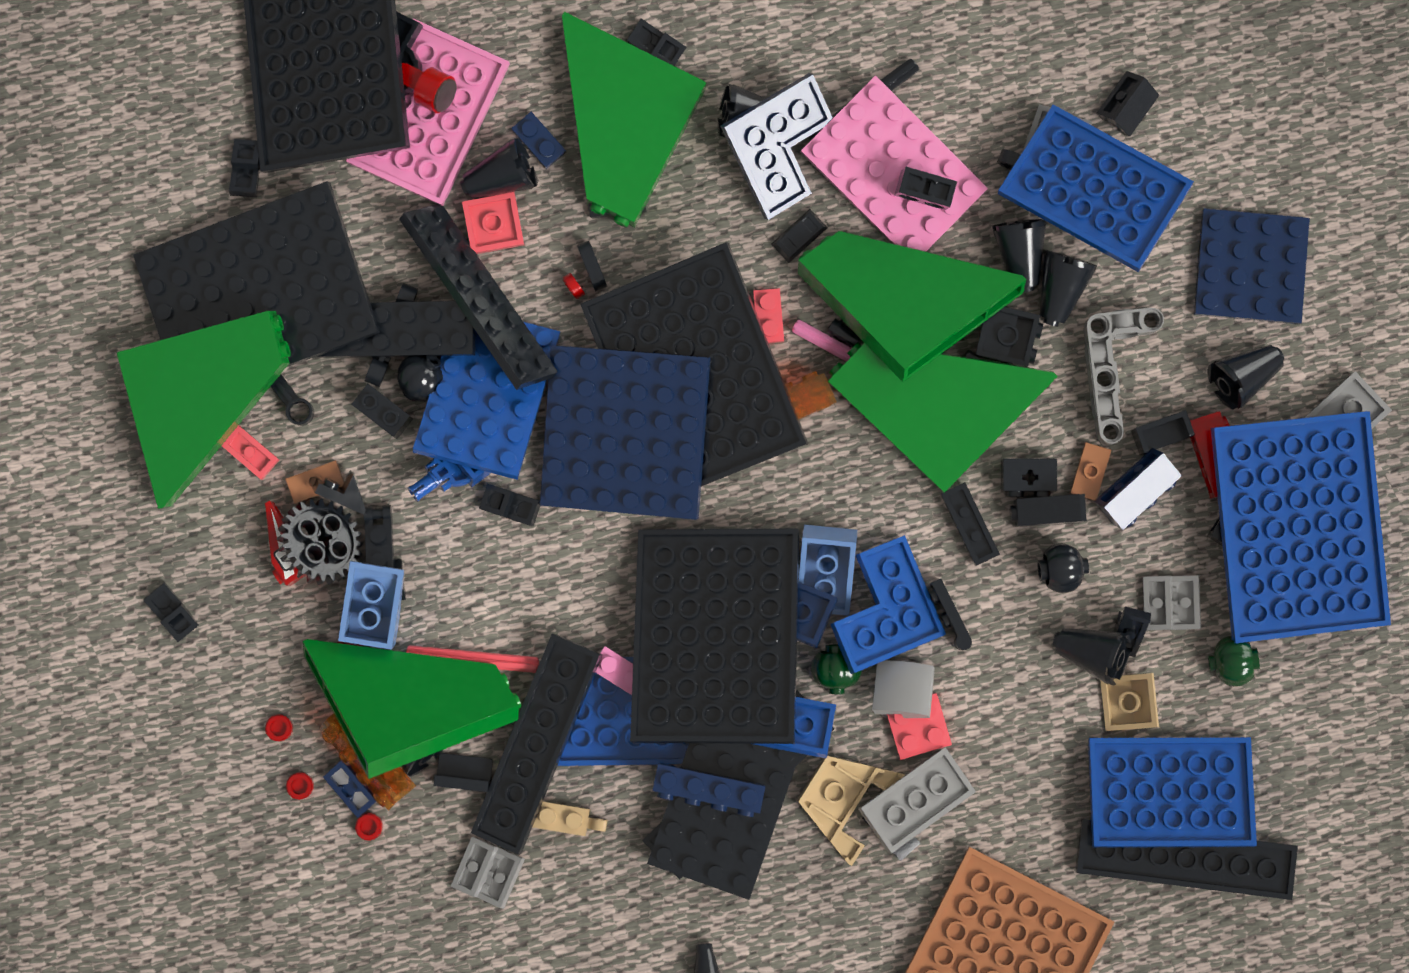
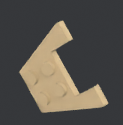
(835, 793)

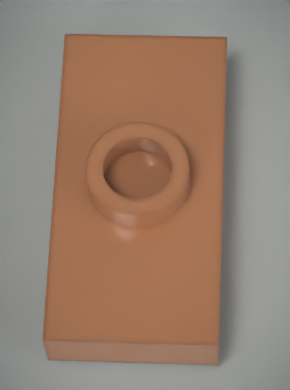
(1090, 471)
(301, 484)

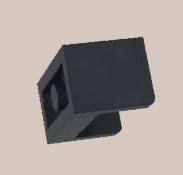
(1163, 432)

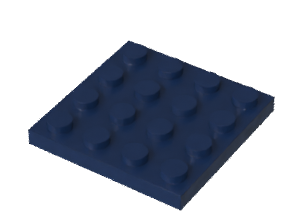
(1251, 266)

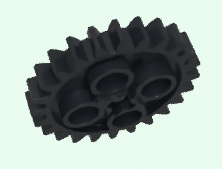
(319, 541)

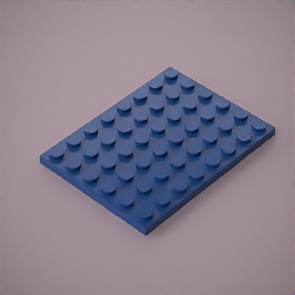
(1300, 526)

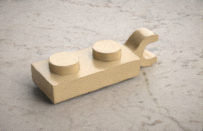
(567, 819)

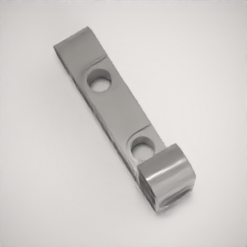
(1100, 359)

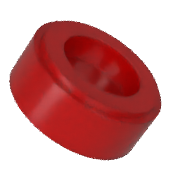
(573, 286)
(279, 727)
(300, 785)
(369, 826)

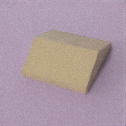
(1130, 703)

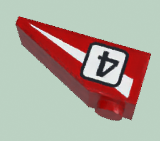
(281, 570)

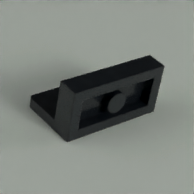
(1128, 102)
(463, 772)

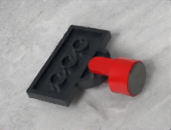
(432, 87)

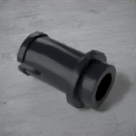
(843, 333)

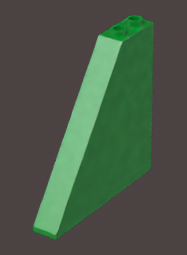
(626, 117)
(905, 299)
(197, 391)
(944, 410)
(407, 703)

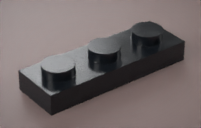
(970, 524)

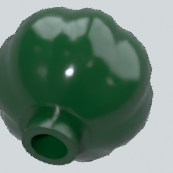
(1234, 662)
(831, 670)

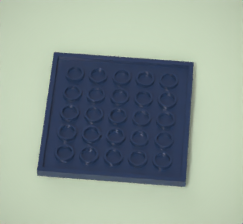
(625, 432)

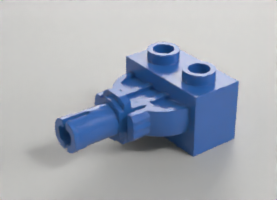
(448, 472)

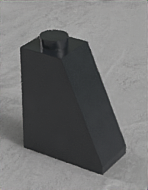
(1049, 510)

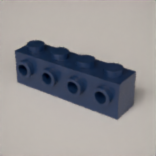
(709, 788)

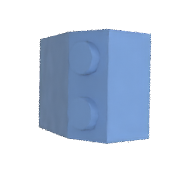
(829, 562)
(372, 605)

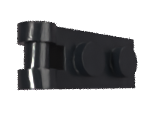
(379, 538)
(950, 616)

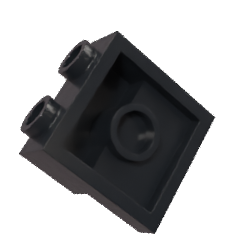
(1010, 337)

